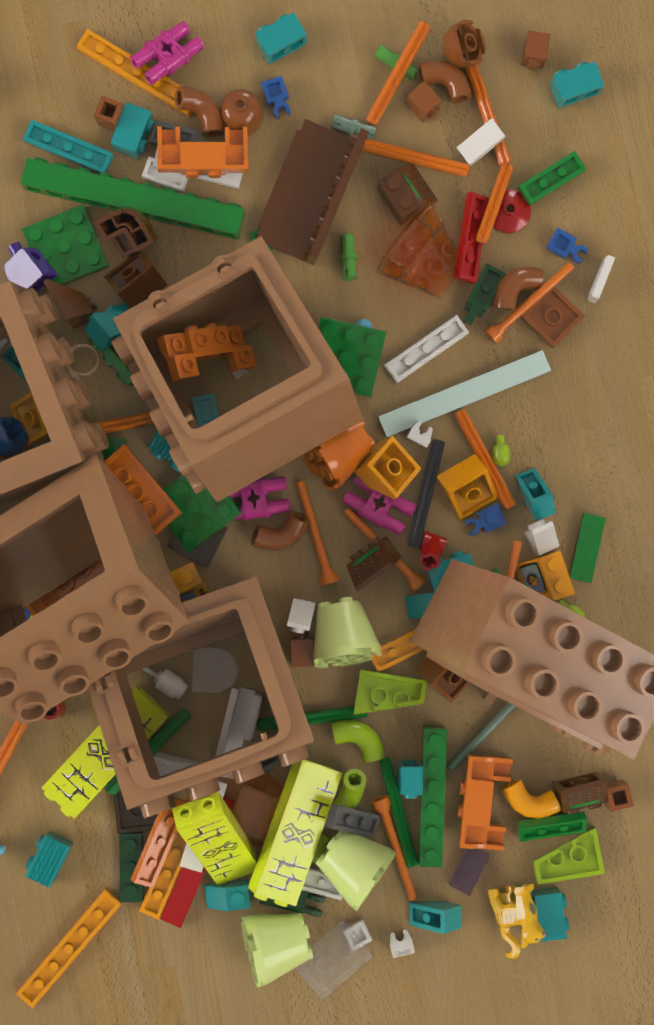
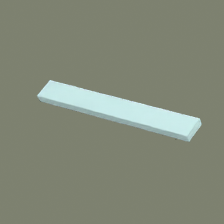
(464, 393)

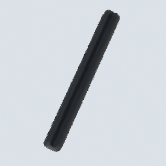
(426, 493)

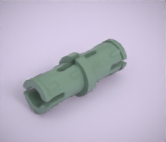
(352, 126)

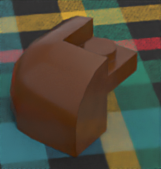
(127, 229)

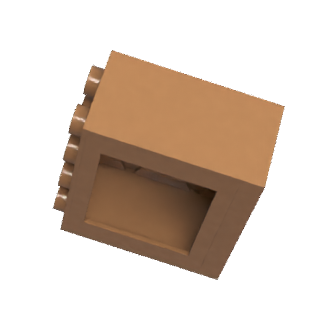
(56, 395)
(272, 426)
(211, 619)
(101, 623)
(540, 658)

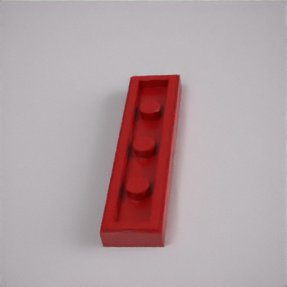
(469, 249)

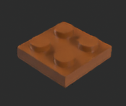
(552, 317)

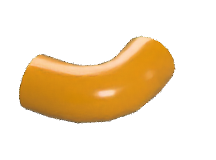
(527, 804)

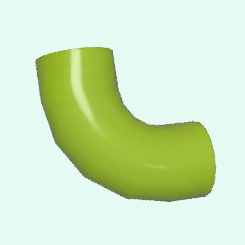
(360, 734)
(352, 789)

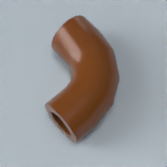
(447, 75)
(204, 106)
(513, 283)
(280, 537)

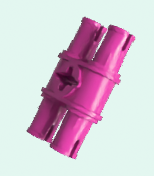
(167, 52)
(263, 507)
(380, 516)

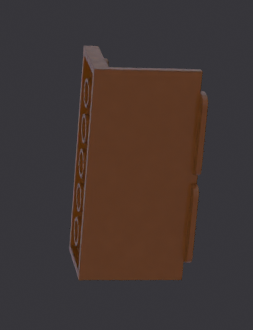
(309, 190)

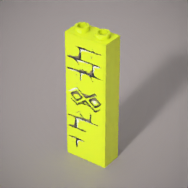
(90, 765)
(294, 832)
(216, 838)

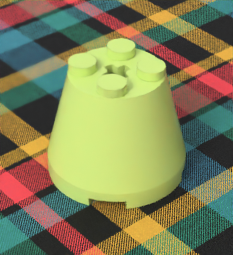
(343, 634)
(354, 865)
(275, 944)

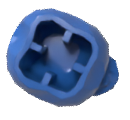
(12, 436)

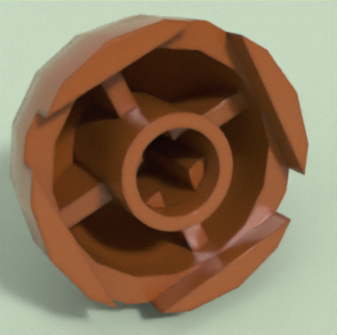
(464, 44)
(241, 109)

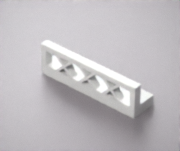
(235, 721)

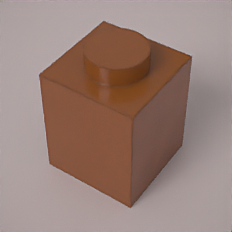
(535, 50)
(424, 102)
(108, 113)
(302, 651)
(618, 795)

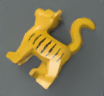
(518, 912)

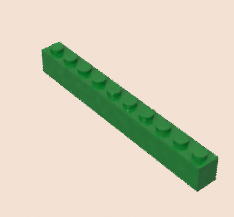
(111, 193)

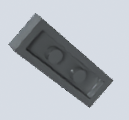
(352, 820)

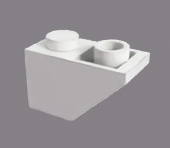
(542, 537)
(301, 615)

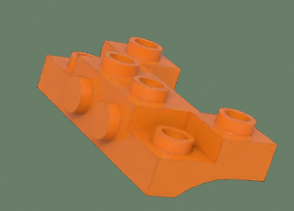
(202, 157)
(206, 343)
(476, 802)

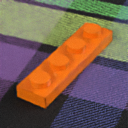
(156, 847)

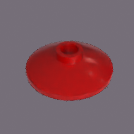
(513, 221)

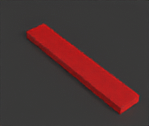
(185, 890)

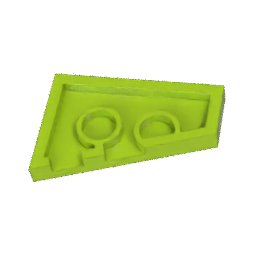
(386, 692)
(572, 860)

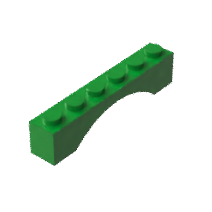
(433, 798)

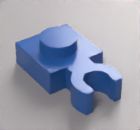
(276, 94)
(563, 245)
(488, 519)

